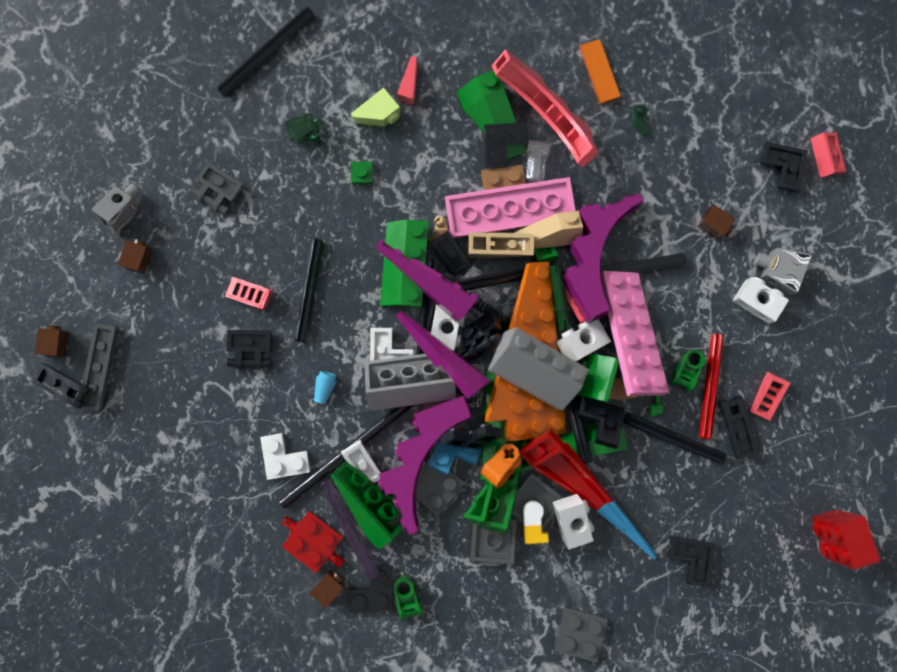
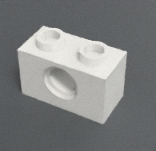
(748, 299)
(440, 318)
(593, 336)
(566, 512)

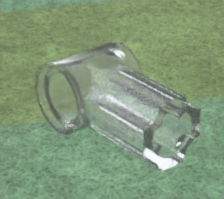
(537, 156)
(488, 294)

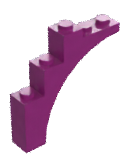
(585, 281)
(413, 452)

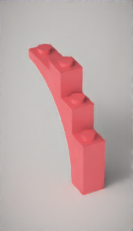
(548, 104)

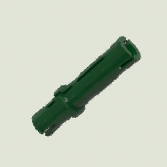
(560, 298)

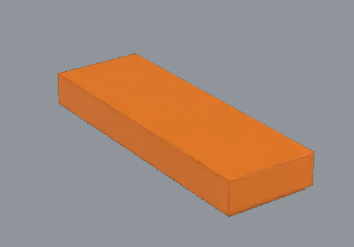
(600, 72)

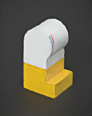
(532, 523)

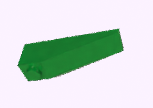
(487, 103)

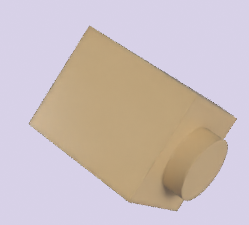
(555, 230)
(500, 245)

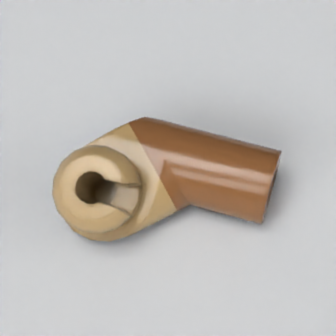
(441, 226)

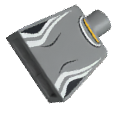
(117, 208)
(783, 269)

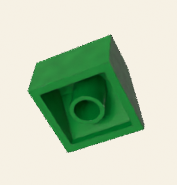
(599, 376)

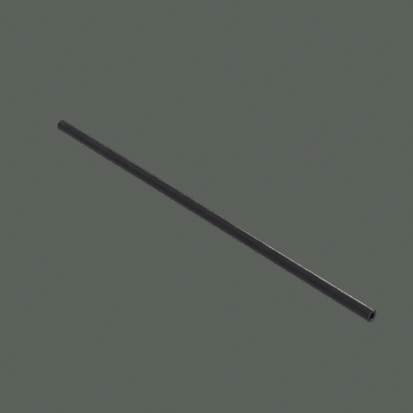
(364, 437)

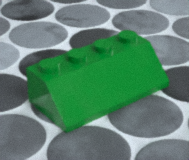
(412, 240)

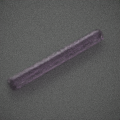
(349, 529)

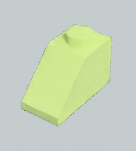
(377, 110)

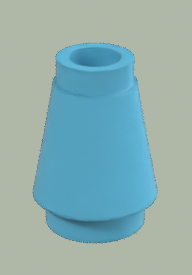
(324, 386)

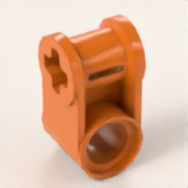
(501, 468)

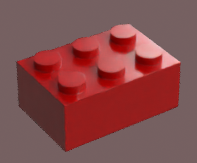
(845, 538)

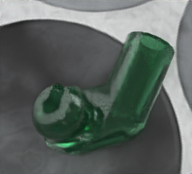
(638, 120)

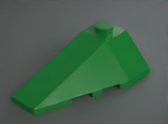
(369, 505)

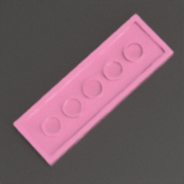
(508, 207)
(633, 334)

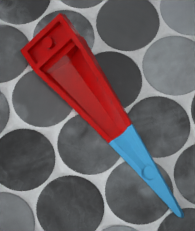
(563, 466)

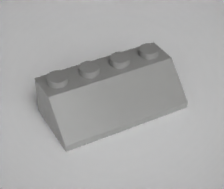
(537, 368)
(406, 382)

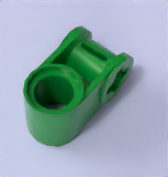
(688, 371)
(407, 602)

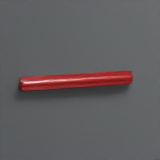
(711, 386)

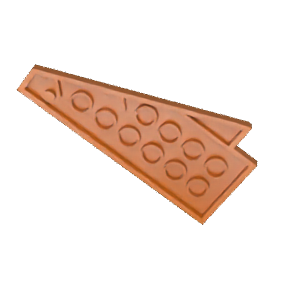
(533, 313)

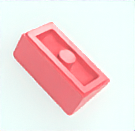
(828, 154)

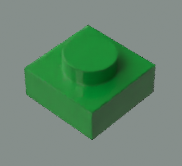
(362, 172)
(545, 254)

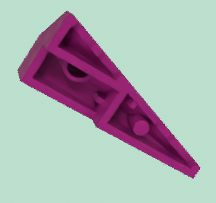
(440, 290)
(464, 374)

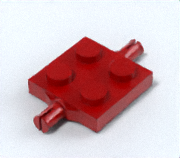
(312, 541)

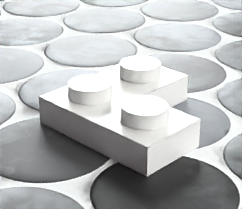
(382, 345)
(360, 459)
(280, 464)

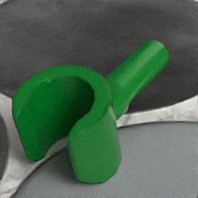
(657, 408)

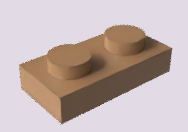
(502, 177)

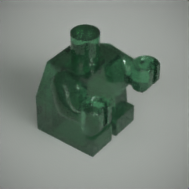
(304, 129)

